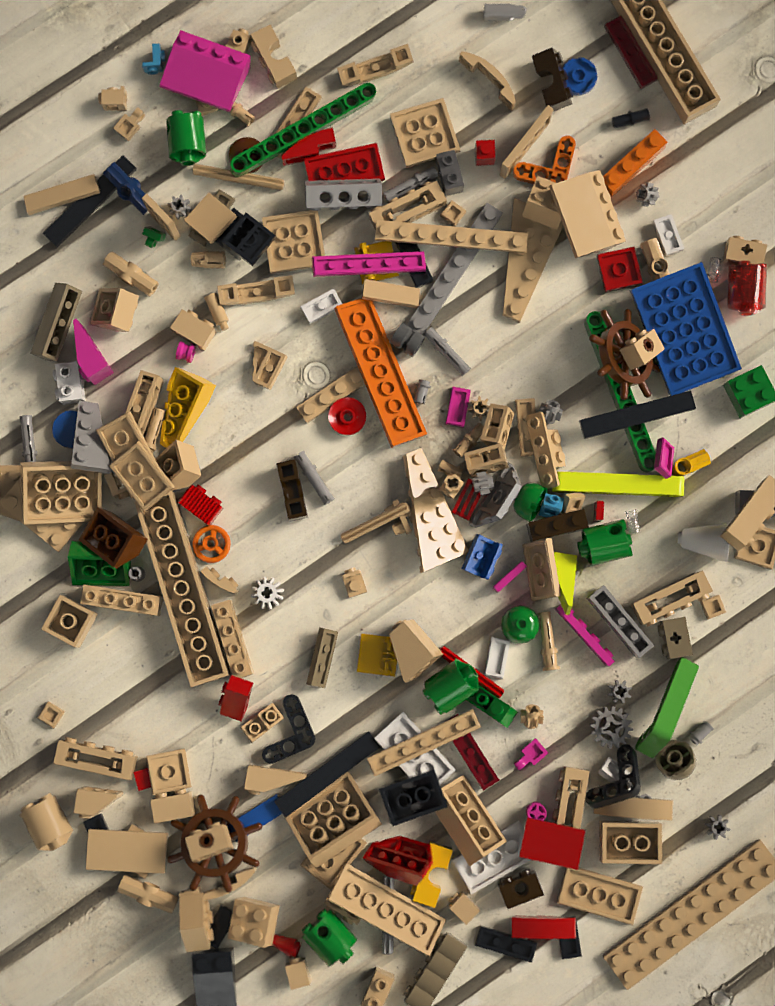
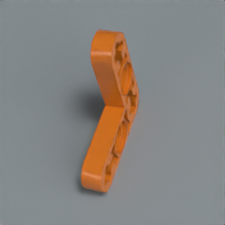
(555, 171)

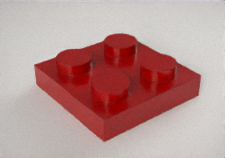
(619, 269)

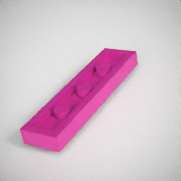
(591, 641)

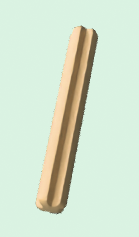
(375, 522)

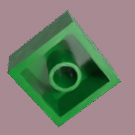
(750, 391)

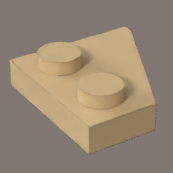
(266, 365)

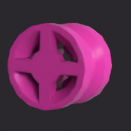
(185, 351)
(539, 813)

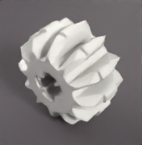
(262, 588)

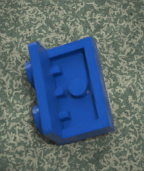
(482, 557)

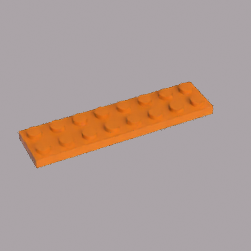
(380, 371)

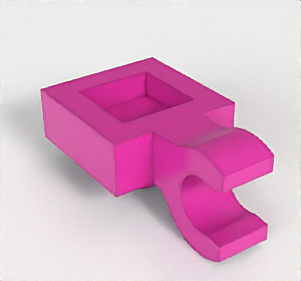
(532, 752)

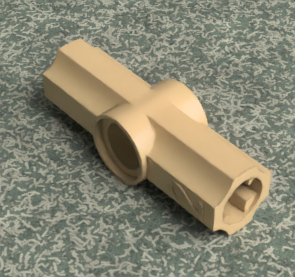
(654, 255)
(130, 273)
(451, 486)
(148, 894)

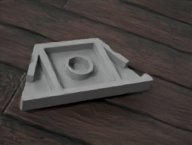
(500, 498)

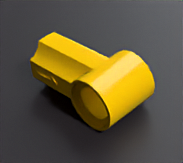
(691, 463)

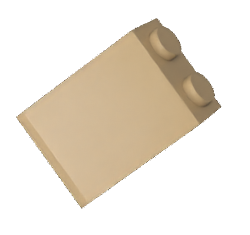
(413, 649)

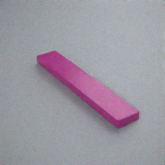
(368, 264)

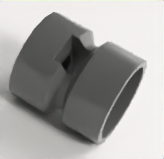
(407, 339)

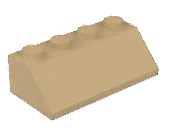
(469, 821)

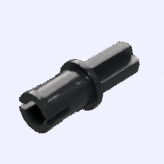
(630, 118)

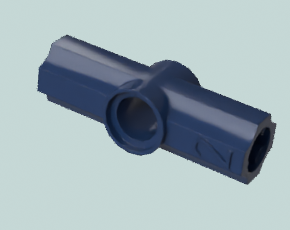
(127, 187)

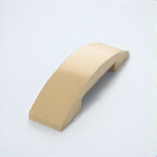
(475, 62)
(376, 67)
(256, 292)
(639, 808)
(241, 876)

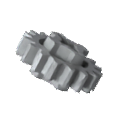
(615, 739)

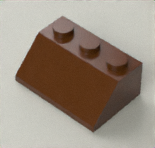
(112, 538)

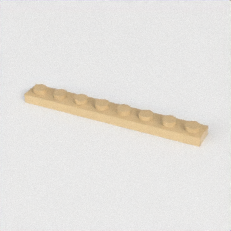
(451, 236)

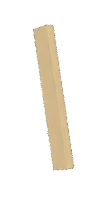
(423, 742)

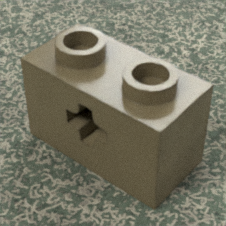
(680, 647)

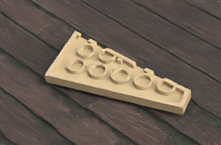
(526, 268)

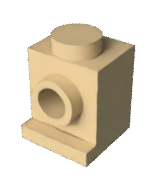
(241, 35)
(113, 99)

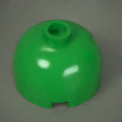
(529, 500)
(520, 624)

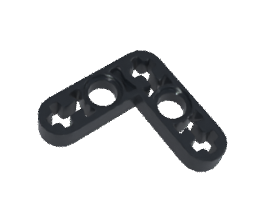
(295, 739)
(621, 785)

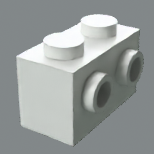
(69, 383)

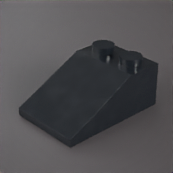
(413, 797)
(214, 977)

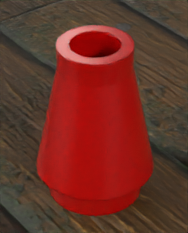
(287, 945)

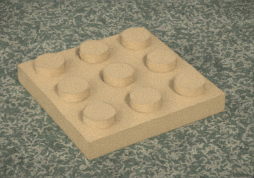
(424, 132)
(295, 241)

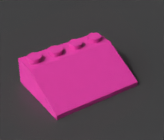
(205, 71)

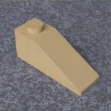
(265, 778)

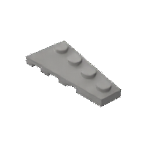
(88, 448)

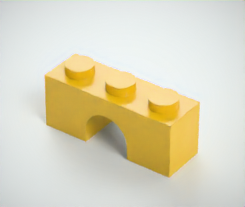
(426, 891)

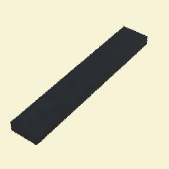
(83, 208)
(637, 414)
(327, 774)

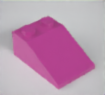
(92, 363)

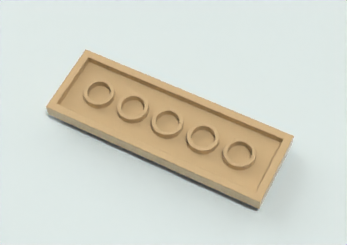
(386, 909)

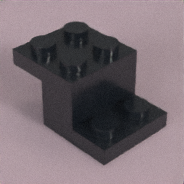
(246, 238)

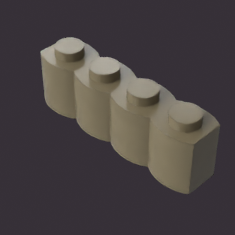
(436, 971)

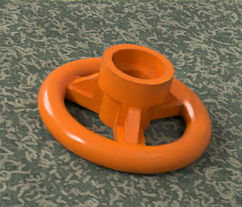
(197, 548)

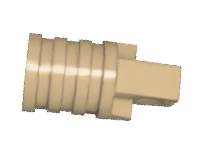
(208, 259)

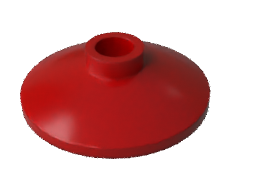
(340, 409)

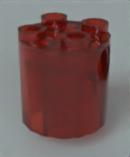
(747, 287)

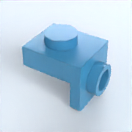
(158, 58)
(551, 505)

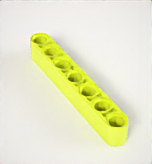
(620, 484)

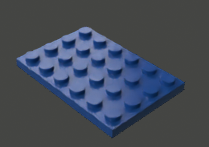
(689, 328)

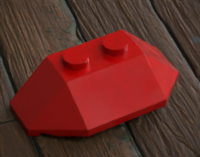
(401, 858)

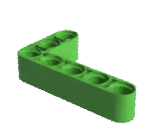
(669, 710)

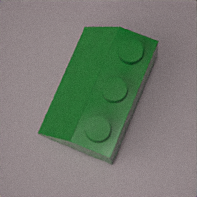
(92, 570)

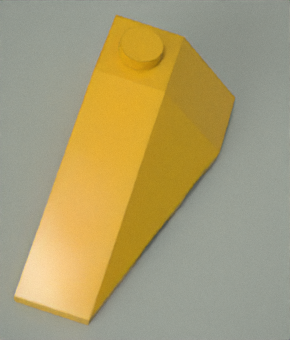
(185, 403)

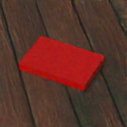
(552, 843)

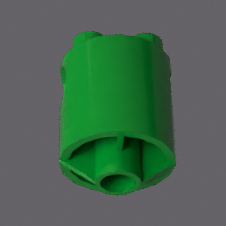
(186, 137)
(605, 543)
(451, 686)
(334, 944)

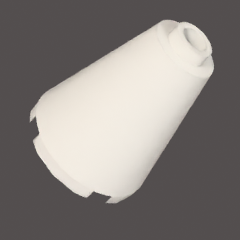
(705, 541)

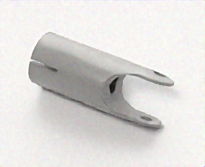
(503, 12)

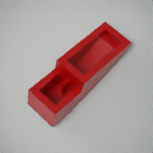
(310, 146)
(543, 927)

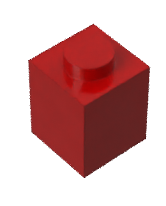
(485, 152)

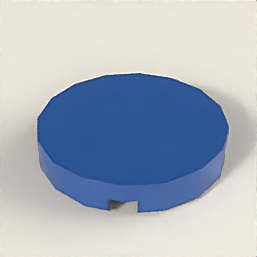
(581, 75)
(64, 428)

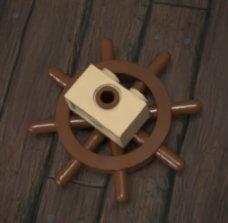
(632, 351)
(215, 840)

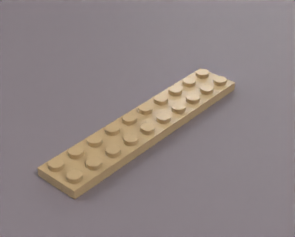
(692, 915)

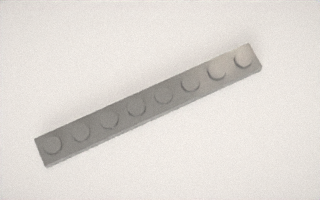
(451, 274)

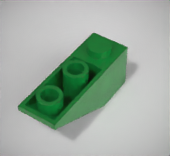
(493, 706)

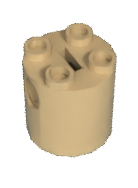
(46, 823)

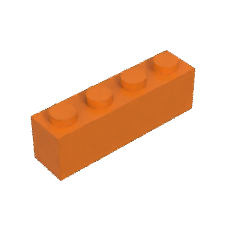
(634, 162)

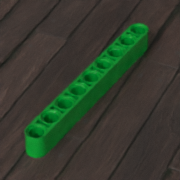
(308, 122)
(633, 437)

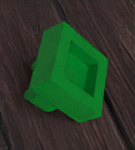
(153, 236)

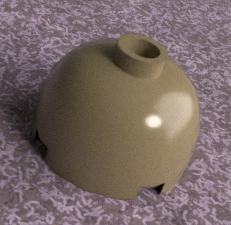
(676, 760)

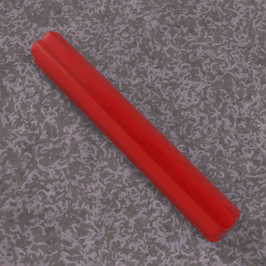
(483, 681)

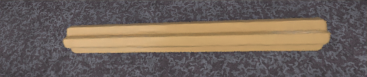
(251, 179)

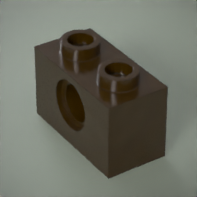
(532, 888)

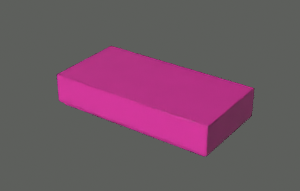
(458, 407)
(664, 458)
(509, 577)

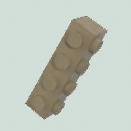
(56, 322)

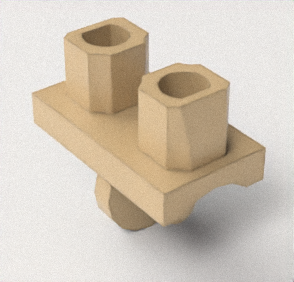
(403, 526)

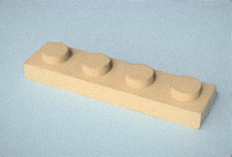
(326, 397)

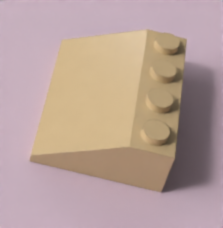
(587, 214)
(58, 493)
(333, 820)

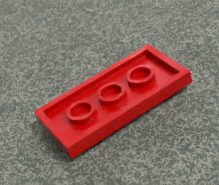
(346, 164)

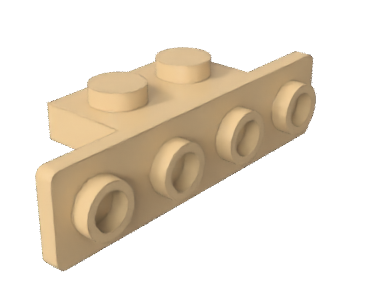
(546, 449)

